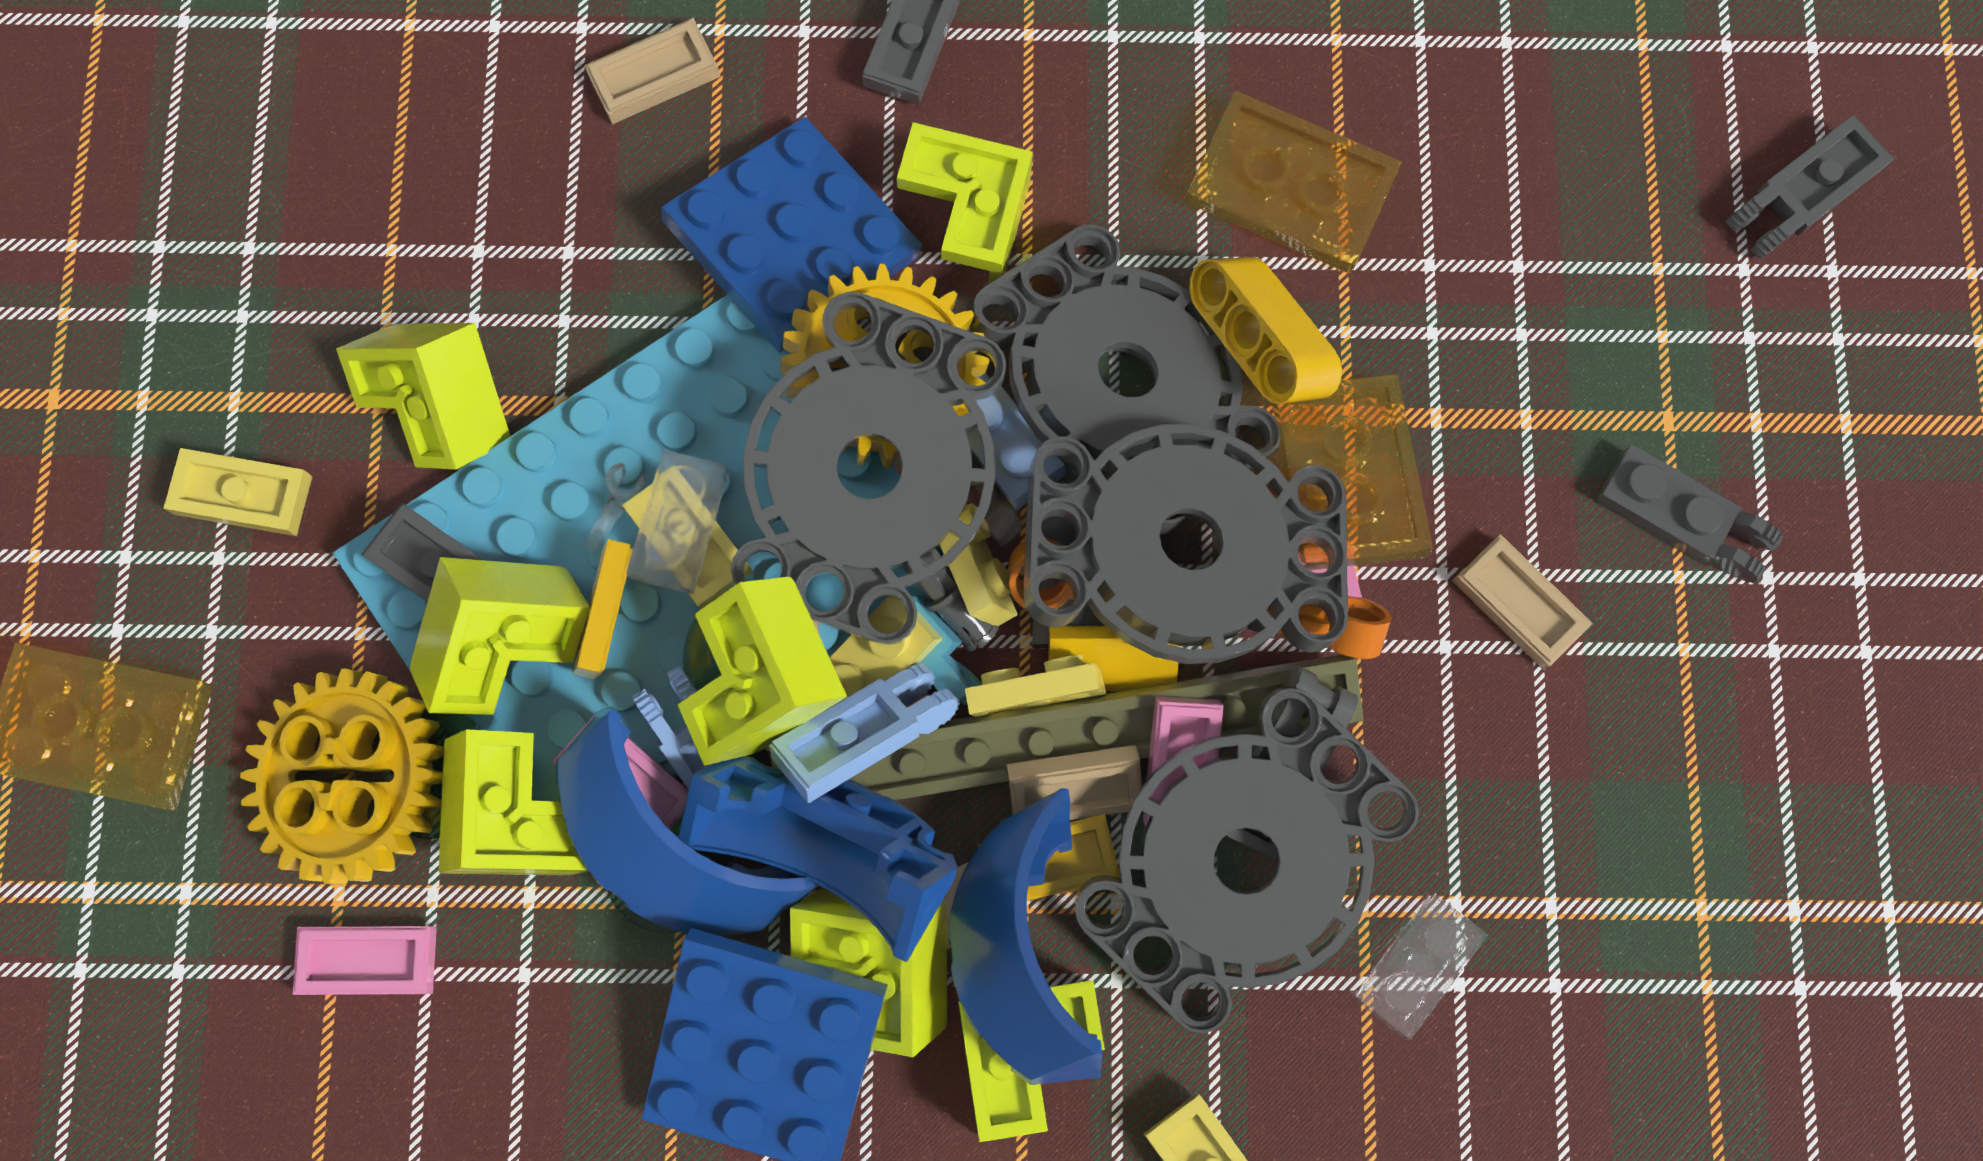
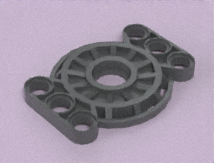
(1066, 335)
(884, 399)
(1148, 595)
(1206, 918)

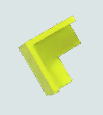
(984, 183)
(437, 386)
(485, 617)
(769, 669)
(490, 811)
(841, 938)
(1001, 1099)

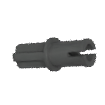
(946, 599)

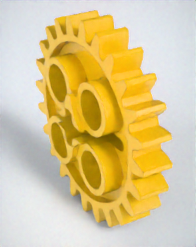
(811, 336)
(339, 838)

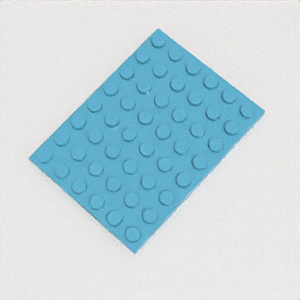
(548, 487)

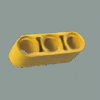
(1265, 329)

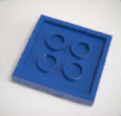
(785, 225)
(762, 1050)

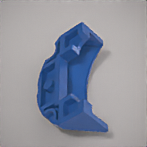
(845, 841)
(645, 861)
(995, 957)

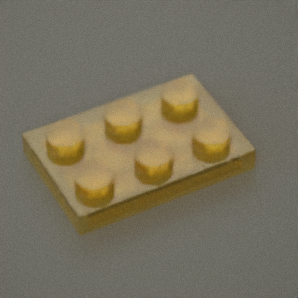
(1293, 182)
(1368, 444)
(99, 726)

